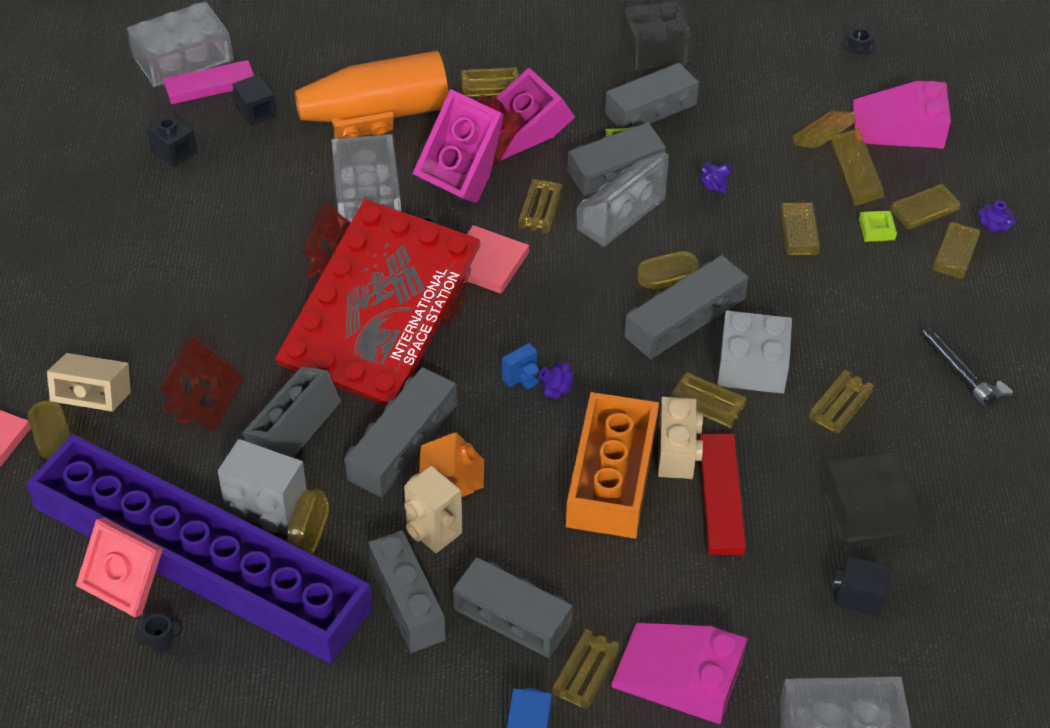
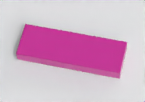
(206, 82)

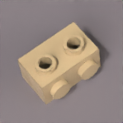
(89, 382)
(677, 438)
(433, 509)

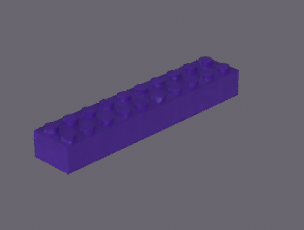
(207, 548)

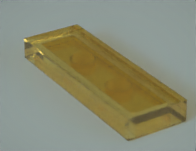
(857, 167)

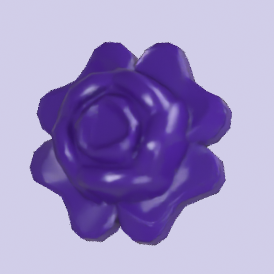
(716, 177)
(996, 217)
(556, 380)

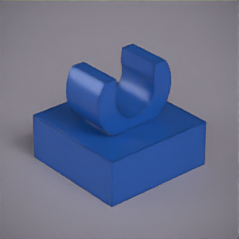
(520, 367)

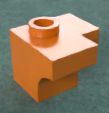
(455, 461)

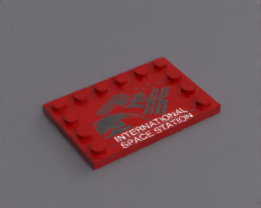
(379, 301)

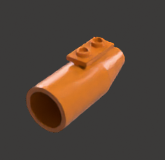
(371, 94)

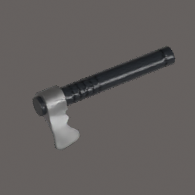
(982, 391)

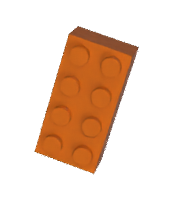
(612, 465)

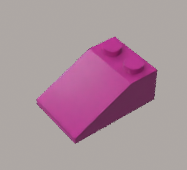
(540, 107)
(905, 115)
(461, 147)
(682, 667)

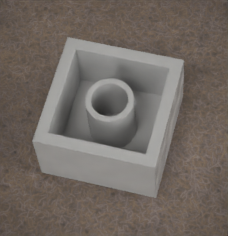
(755, 352)
(261, 486)

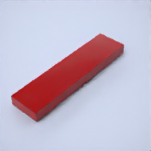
(722, 495)

